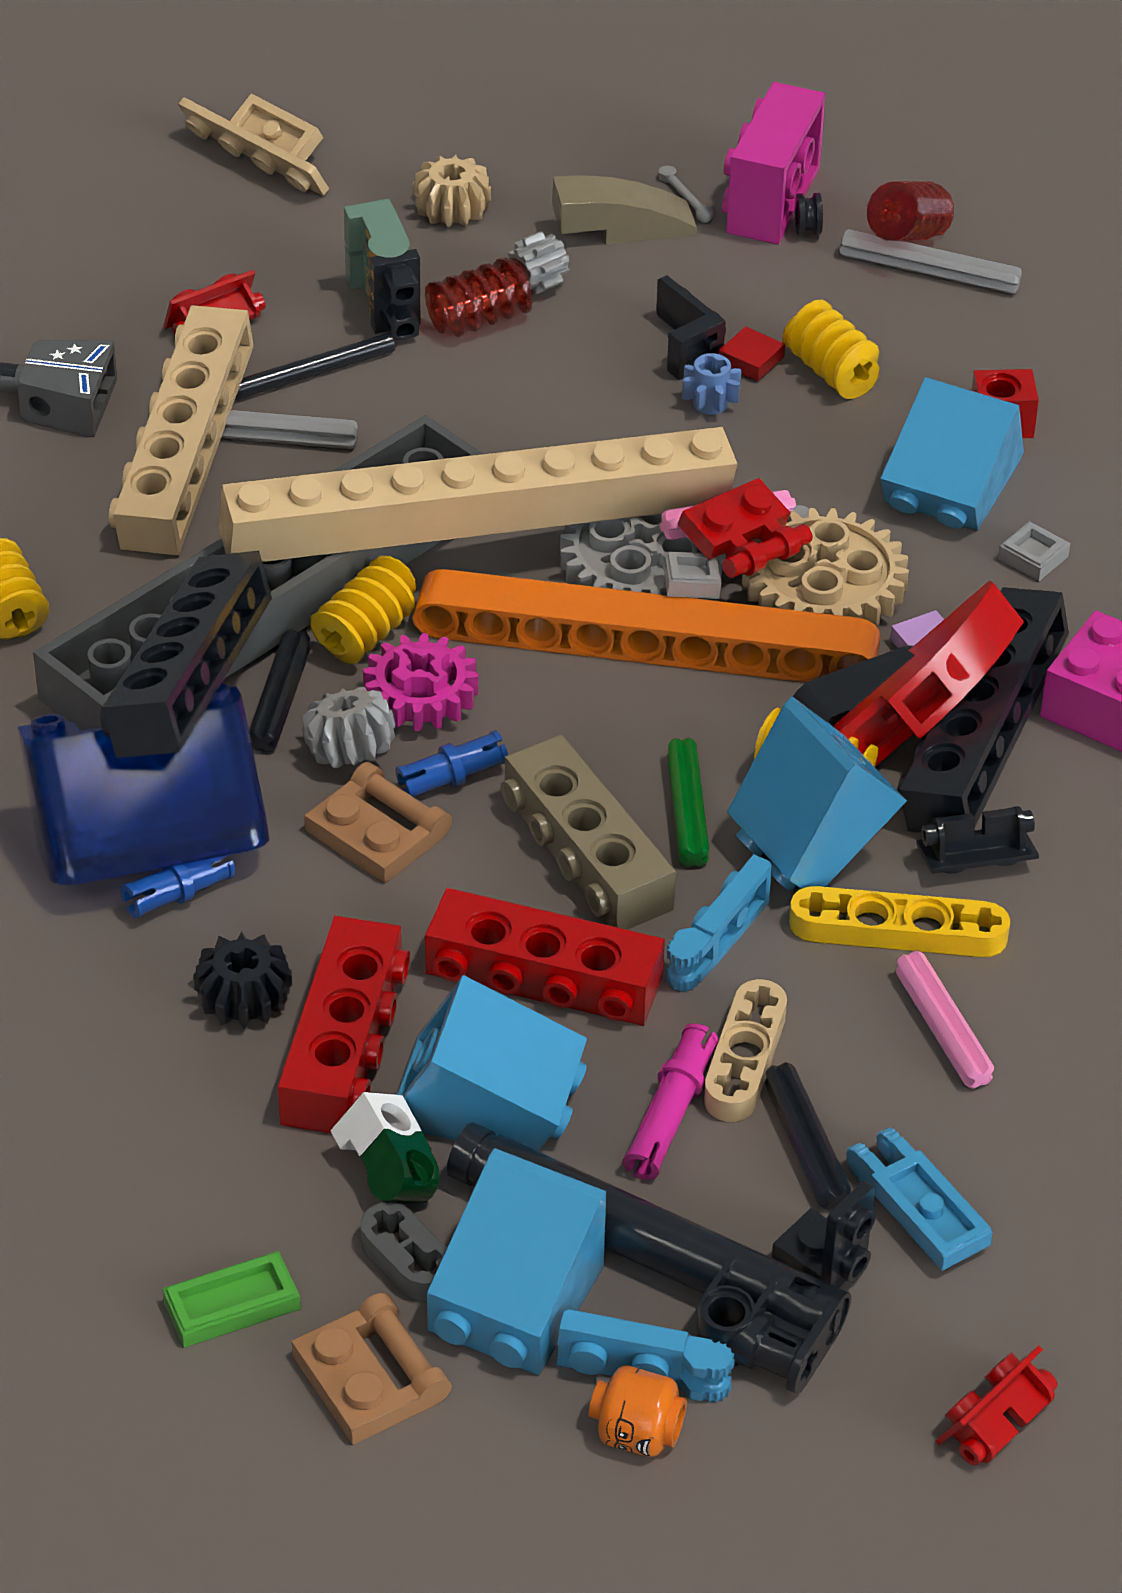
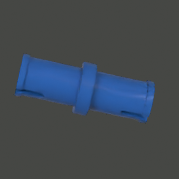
(452, 764)
(174, 884)

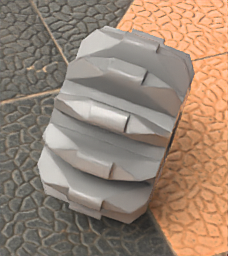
(348, 727)

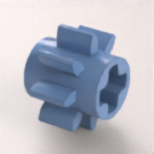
(711, 383)

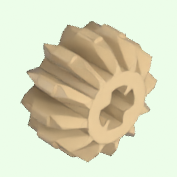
(452, 190)

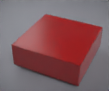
(753, 353)

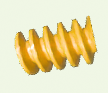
(833, 349)
(21, 598)
(365, 609)

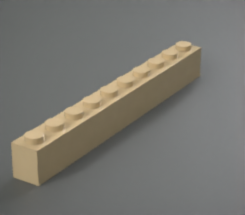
(474, 495)

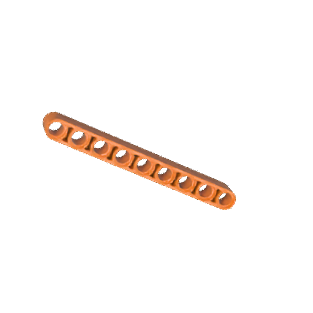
(641, 626)

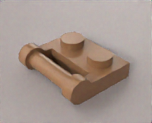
(368, 835)
(353, 1379)

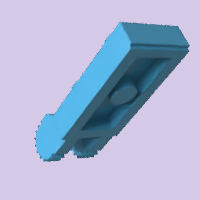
(718, 926)
(921, 1199)
(605, 1343)

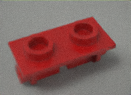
(227, 292)
(980, 1420)

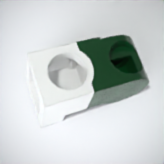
(390, 1147)

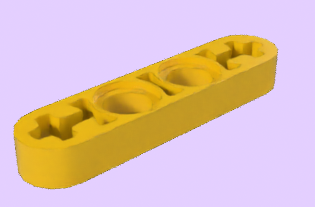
(899, 930)

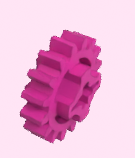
(422, 680)

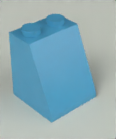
(953, 455)
(810, 799)
(492, 1067)
(518, 1262)

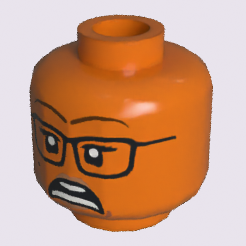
(638, 1411)

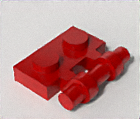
(738, 517)

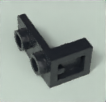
(695, 326)
(831, 1246)

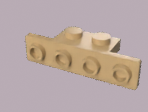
(266, 135)

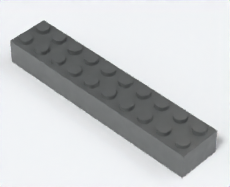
(87, 661)

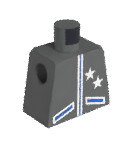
(63, 383)

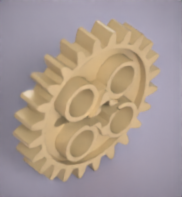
(838, 573)

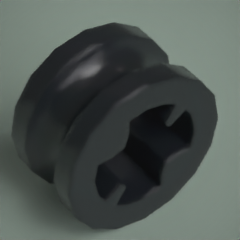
(808, 213)

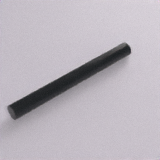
(315, 365)

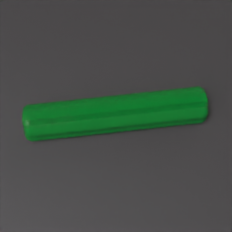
(688, 802)

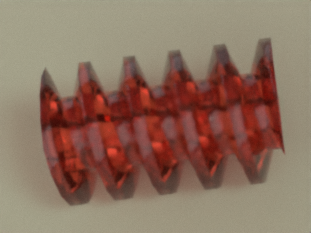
(910, 210)
(478, 294)

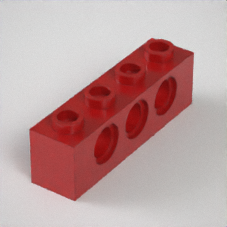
(545, 956)
(342, 1023)

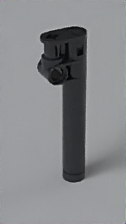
(748, 1301)

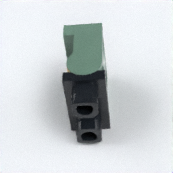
(384, 265)

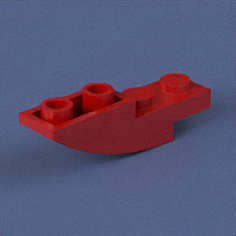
(938, 674)

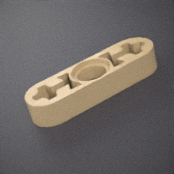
(749, 1070)

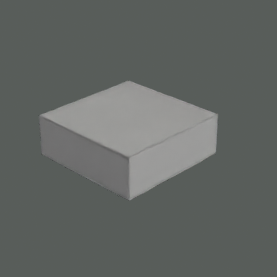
(1034, 551)
(691, 575)

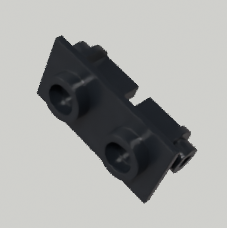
(954, 845)

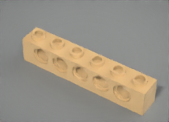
(182, 431)

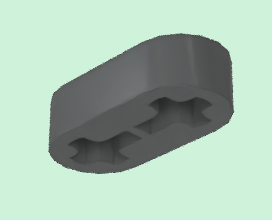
(398, 1258)

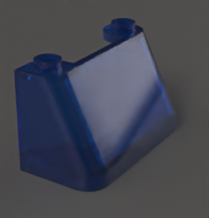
(147, 812)

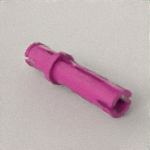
(678, 1084)

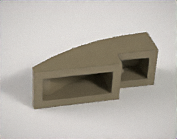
(619, 209)

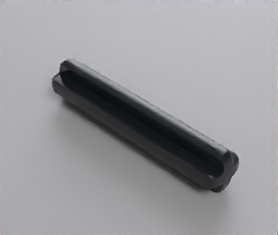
(279, 690)
(807, 1135)

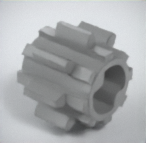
(542, 260)

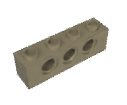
(588, 834)

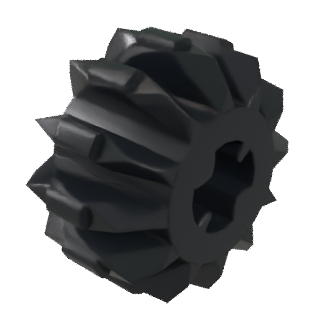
(242, 979)

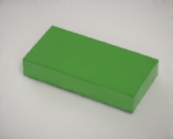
(231, 1299)

